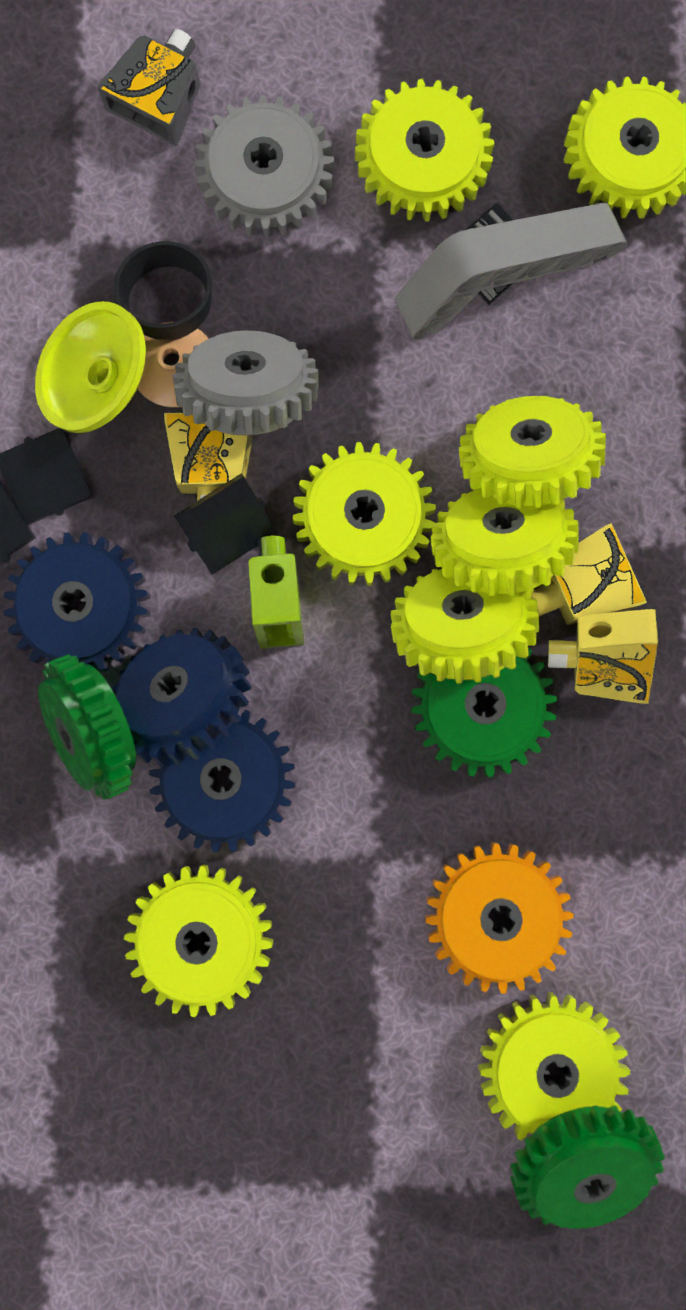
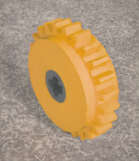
(511, 949)

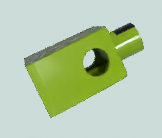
(275, 595)

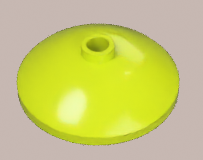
(90, 367)

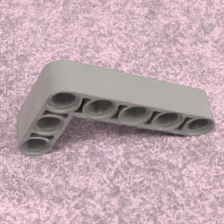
(502, 256)

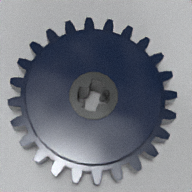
(77, 571)
(182, 695)
(232, 813)

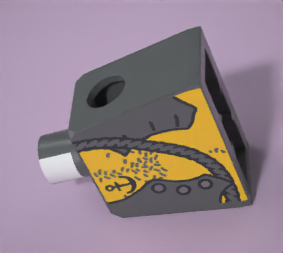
(154, 85)

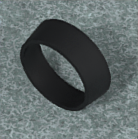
(164, 255)

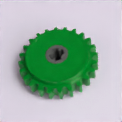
(87, 726)
(479, 740)
(587, 1167)

